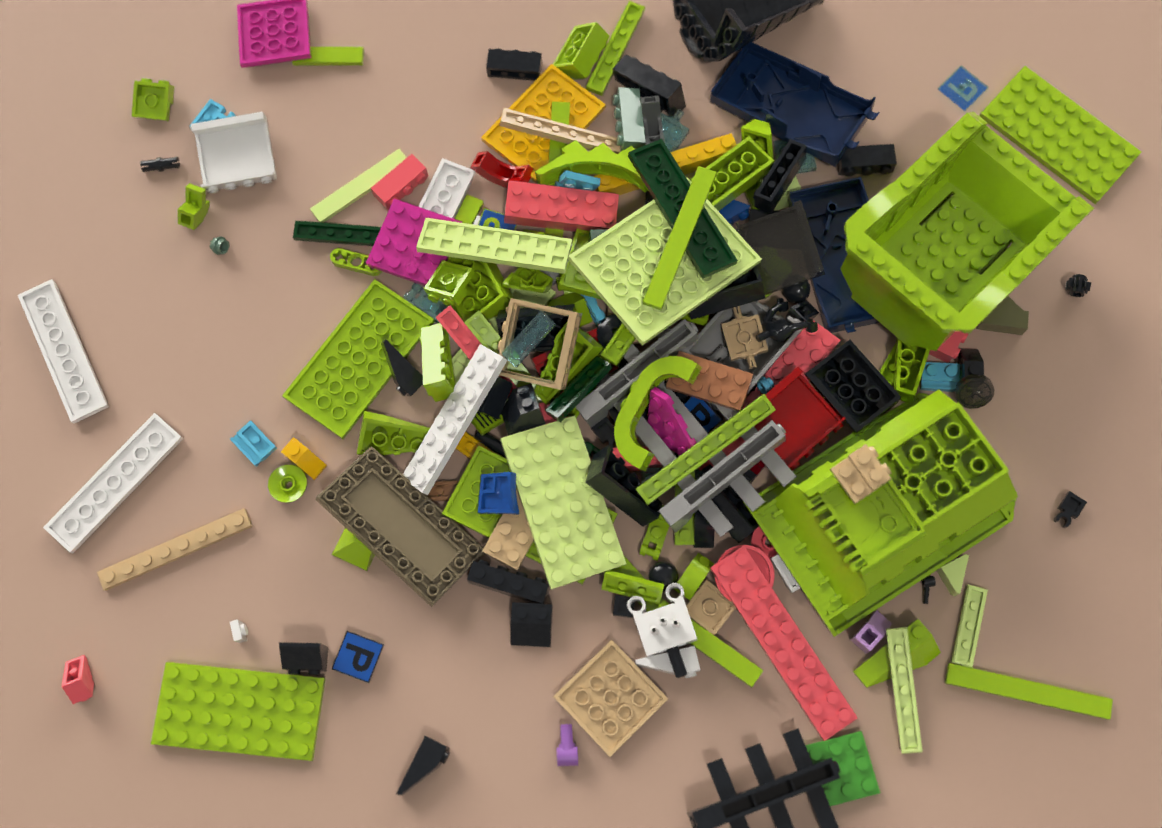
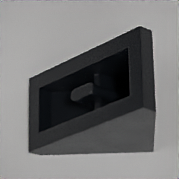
(802, 311)

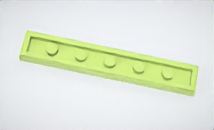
(356, 188)
(904, 690)

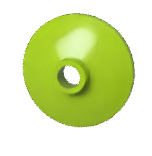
(279, 479)

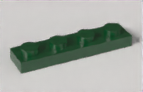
(578, 389)

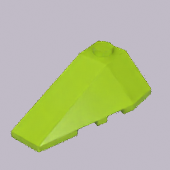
(585, 351)
(389, 434)
(922, 651)

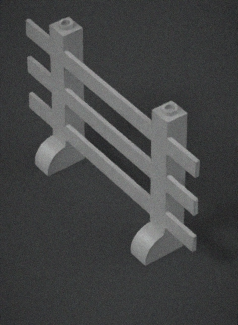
(726, 470)

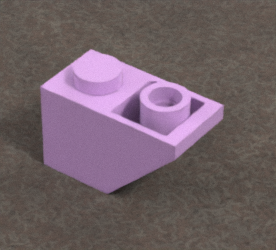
(871, 632)

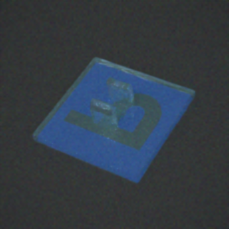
(963, 88)

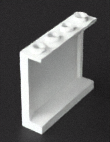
(234, 152)

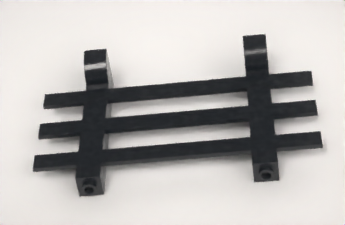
(771, 791)

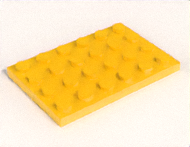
(537, 100)

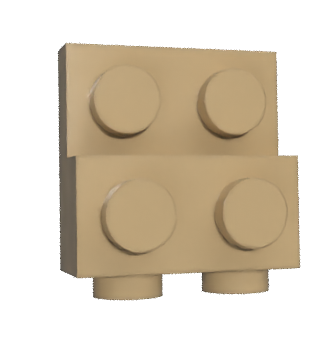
(861, 473)

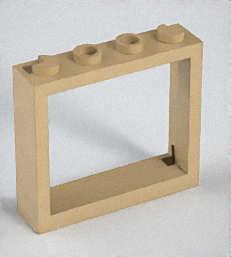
(567, 351)

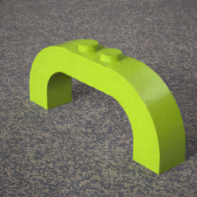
(638, 399)

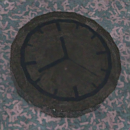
(974, 391)

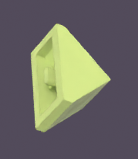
(953, 574)

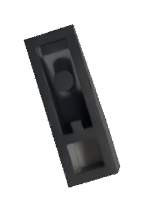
(403, 373)
(427, 759)

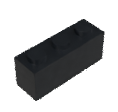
(514, 64)
(868, 160)

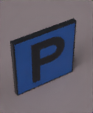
(703, 413)
(357, 657)

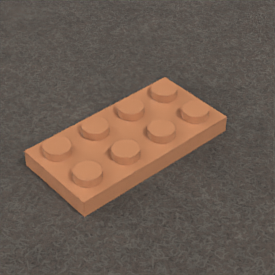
(715, 383)

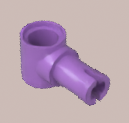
(567, 752)

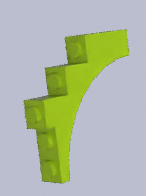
(597, 161)

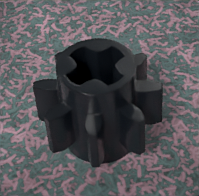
(1078, 285)

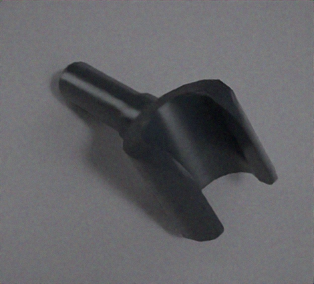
(927, 582)

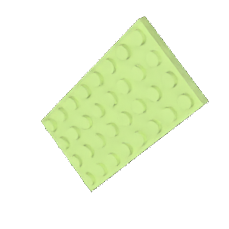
(562, 511)

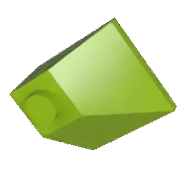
(760, 133)
(353, 551)

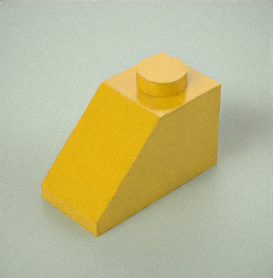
(303, 458)

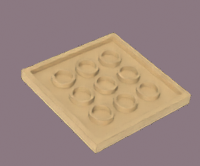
(610, 698)

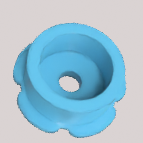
(765, 385)

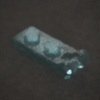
(423, 302)

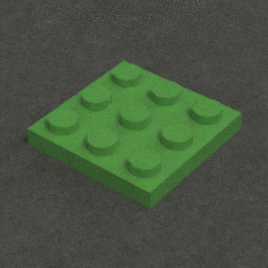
(856, 770)

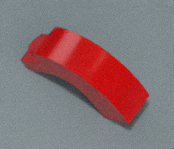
(499, 172)

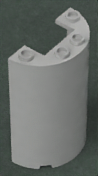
(712, 338)

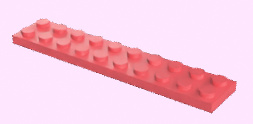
(804, 352)
(783, 643)

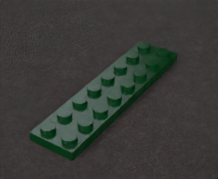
(669, 188)

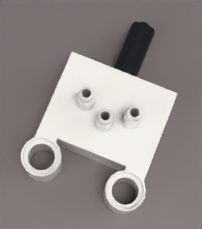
(665, 628)

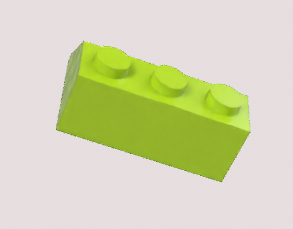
(581, 50)

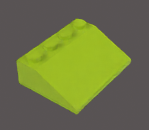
(483, 289)

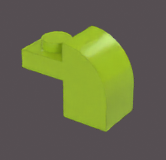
(195, 208)
(694, 575)

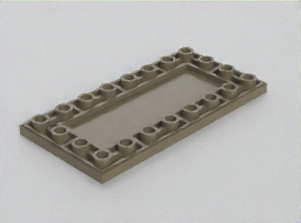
(400, 525)

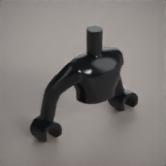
(781, 329)

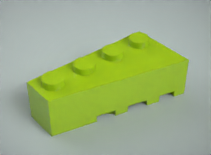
(908, 369)

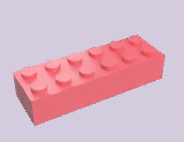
(559, 207)

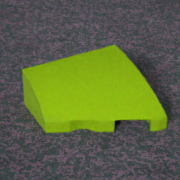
(529, 281)

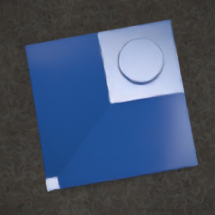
(498, 494)

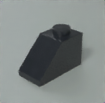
(970, 362)
(703, 532)

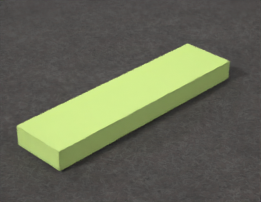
(969, 626)

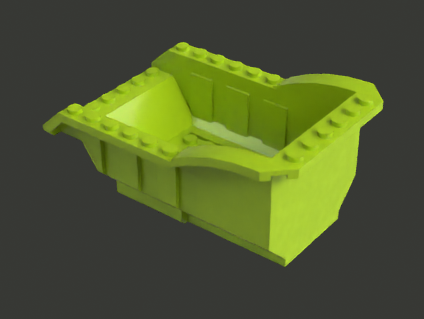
(936, 240)
(940, 502)

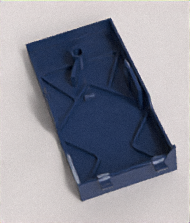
(794, 102)
(827, 211)

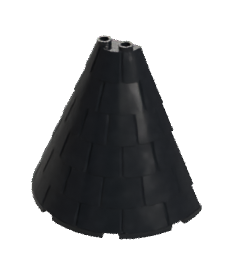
(724, 26)

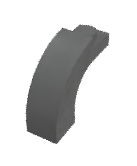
(652, 119)

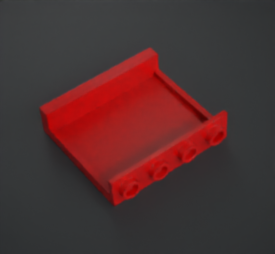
(802, 415)

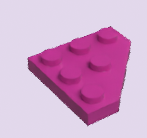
(667, 423)

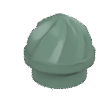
(219, 245)

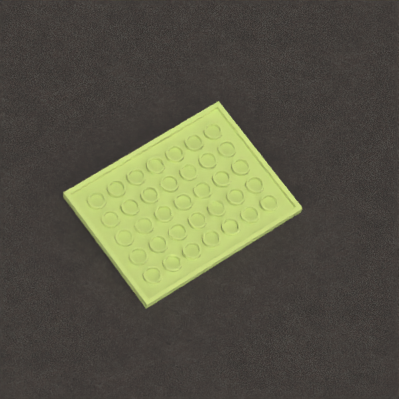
(625, 259)

